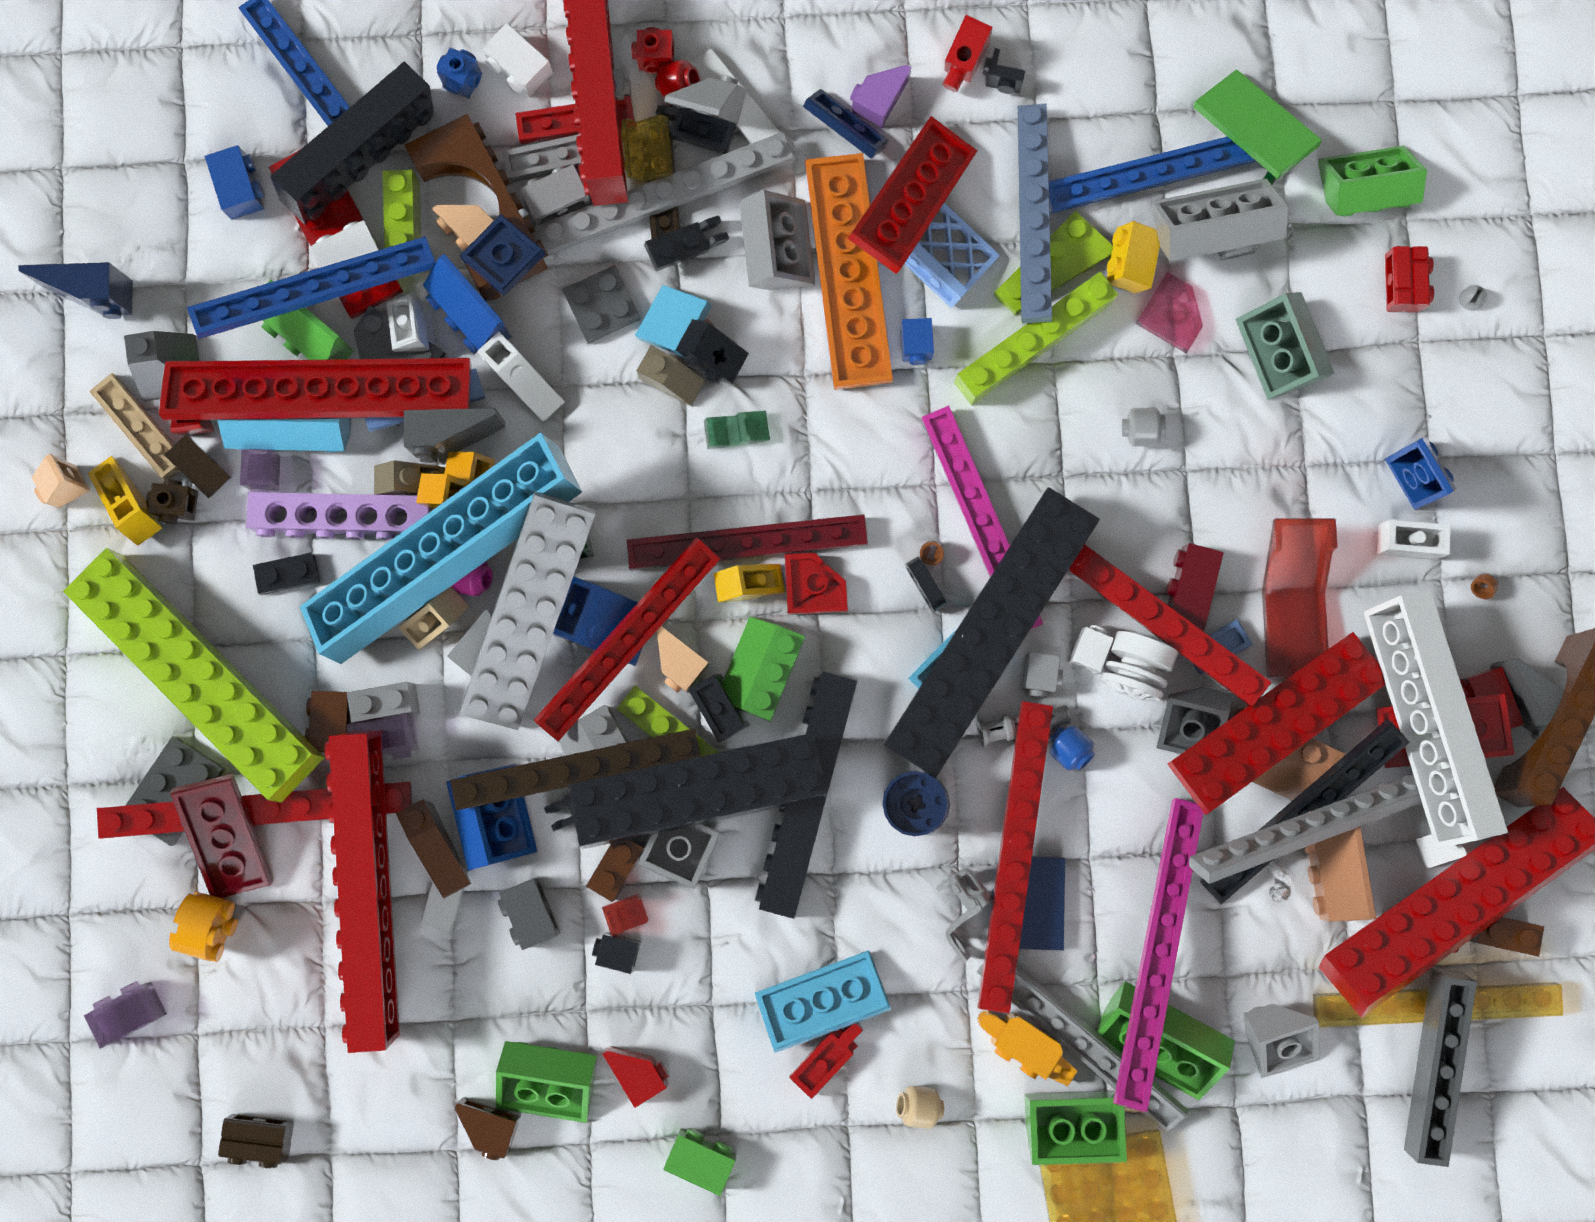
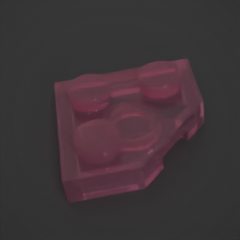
(1172, 313)

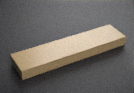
(135, 424)

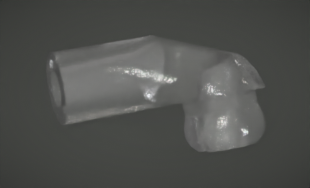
(1282, 881)

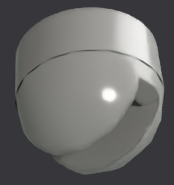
(1468, 293)

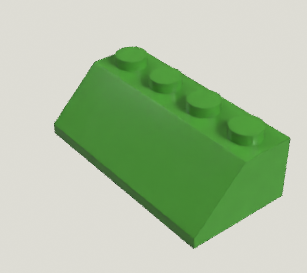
(1189, 1052)

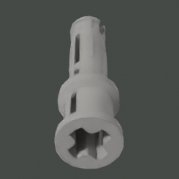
(1007, 726)

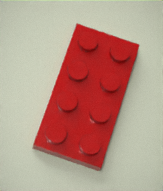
(1490, 723)

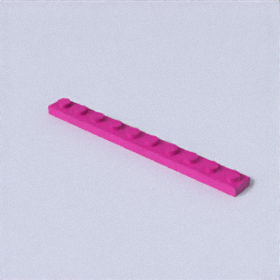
(1158, 957)

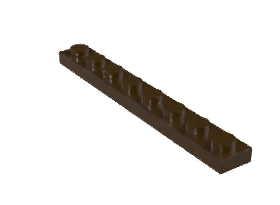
(573, 768)

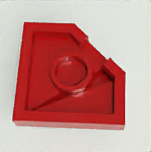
(813, 586)

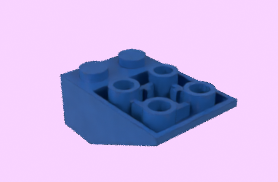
(591, 615)

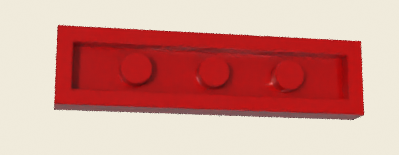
(557, 122)

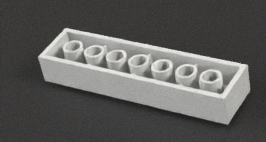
(1435, 720)

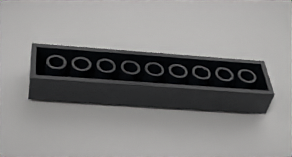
(991, 632)

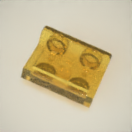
(647, 148)

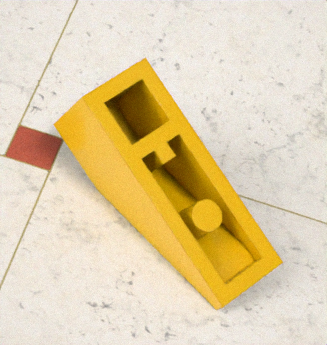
(123, 502)

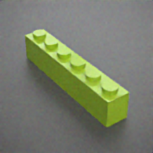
(1035, 339)

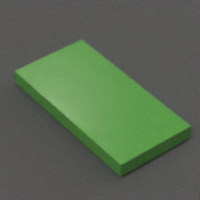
(1257, 124)

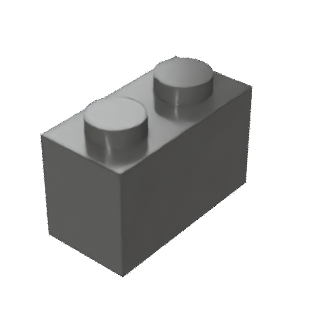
(528, 913)

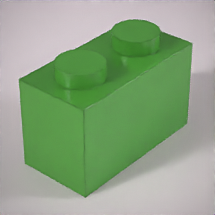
(700, 1161)

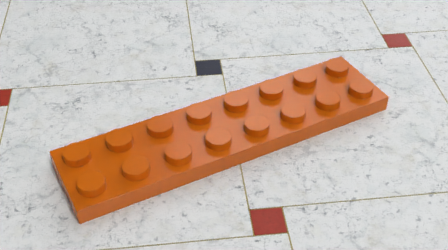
(847, 273)

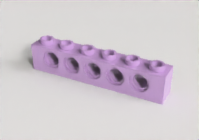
(264, 506)

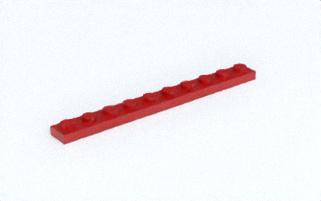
(296, 807)
(1015, 857)

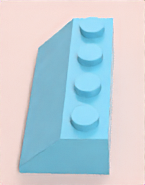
(286, 434)

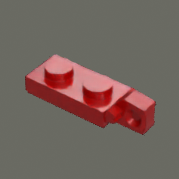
(826, 1059)

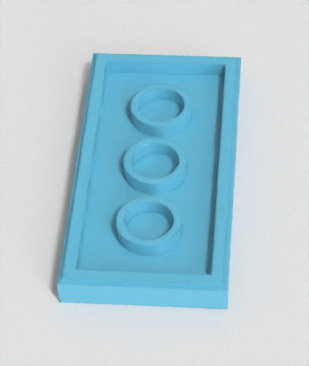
(822, 1001)

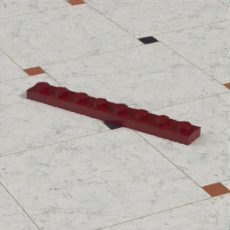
(752, 541)

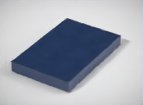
(1044, 905)

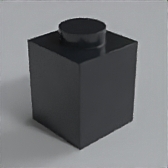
(616, 952)

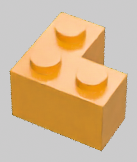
(459, 472)

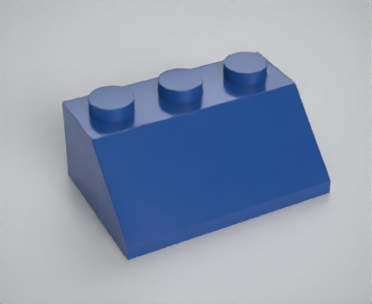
(462, 305)
(493, 830)

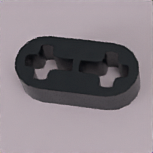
(925, 584)

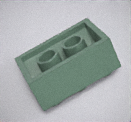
(1284, 345)

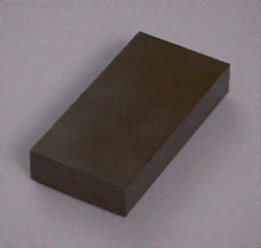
(197, 466)

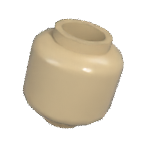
(920, 1107)

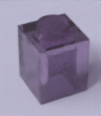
(260, 470)

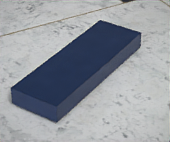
(845, 123)

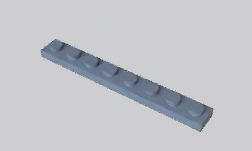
(1034, 214)

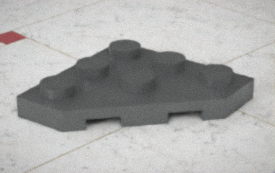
(374, 340)

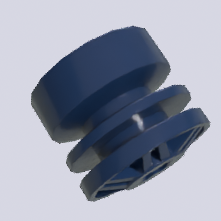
(900, 811)

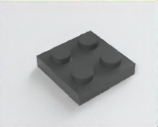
(601, 304)

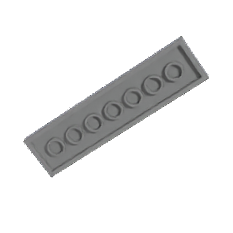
(527, 610)

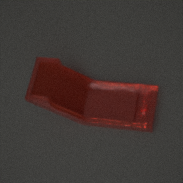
(1295, 593)

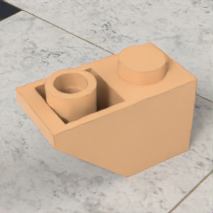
(463, 221)

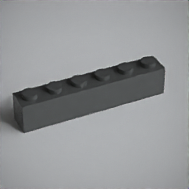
(1440, 1067)

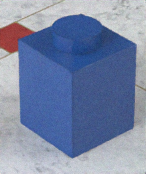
(917, 340)

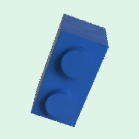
(234, 182)

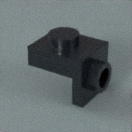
(1003, 78)

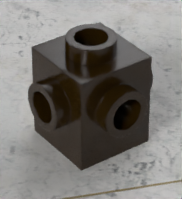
(172, 501)

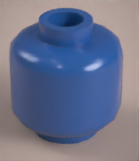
(1071, 748)

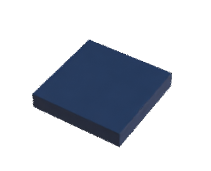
(502, 254)

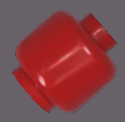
(675, 76)

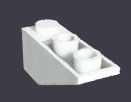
(520, 376)

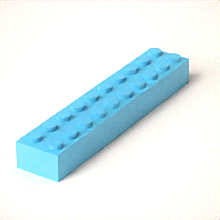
(436, 550)

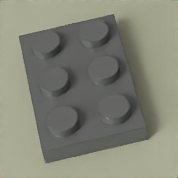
(175, 767)

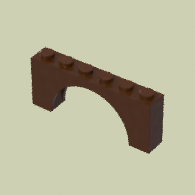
(459, 151)
(1542, 769)

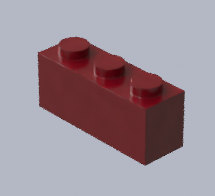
(1194, 582)

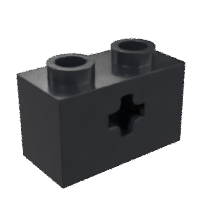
(711, 352)

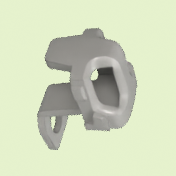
(971, 900)

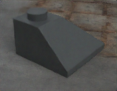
(147, 357)
(1191, 717)

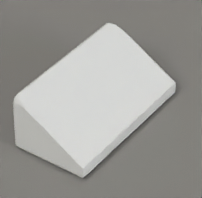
(407, 324)

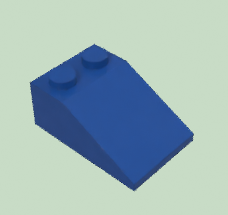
(1421, 473)

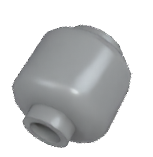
(1144, 427)

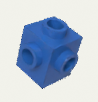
(459, 72)

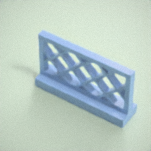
(935, 273)

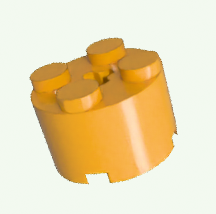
(203, 926)

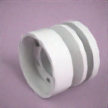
(1139, 666)

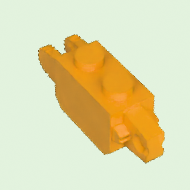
(1028, 1045)

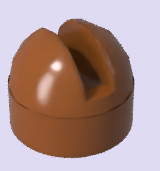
(938, 555)
(1480, 591)

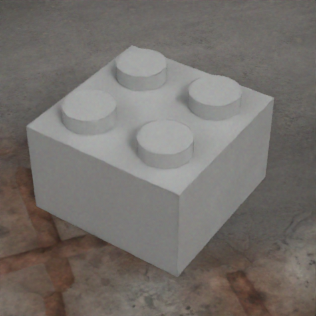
(680, 853)

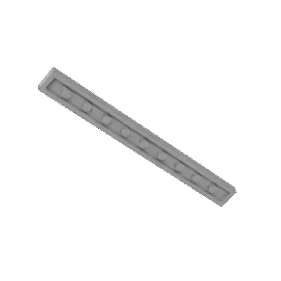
(665, 193)
(1305, 829)

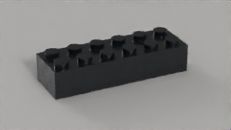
(354, 143)

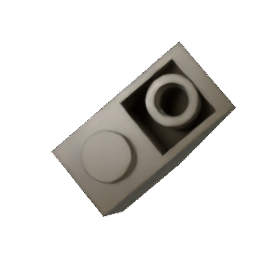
(401, 477)

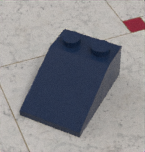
(91, 285)

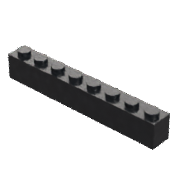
(801, 821)

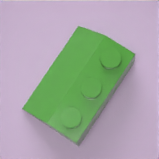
(1372, 180)
(307, 335)
(762, 667)
(545, 1081)
(1075, 1128)

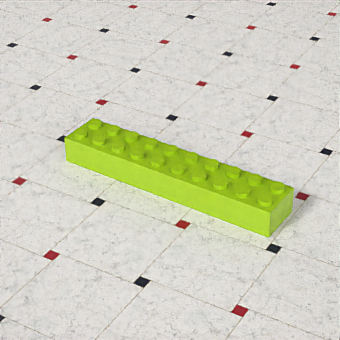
(194, 675)

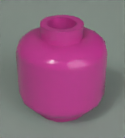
(475, 582)

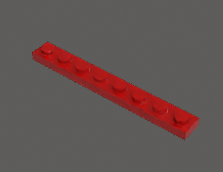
(1169, 626)
(626, 639)

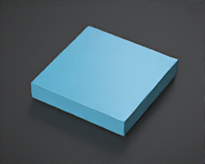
(670, 317)

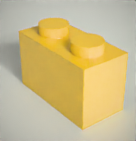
(1133, 257)

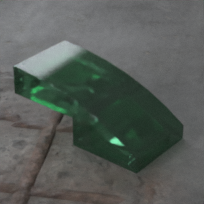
(736, 430)

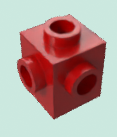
(653, 49)

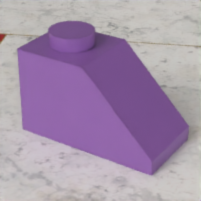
(879, 94)

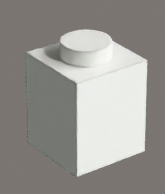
(1091, 649)

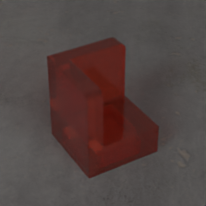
(625, 914)

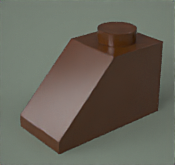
(488, 1128)

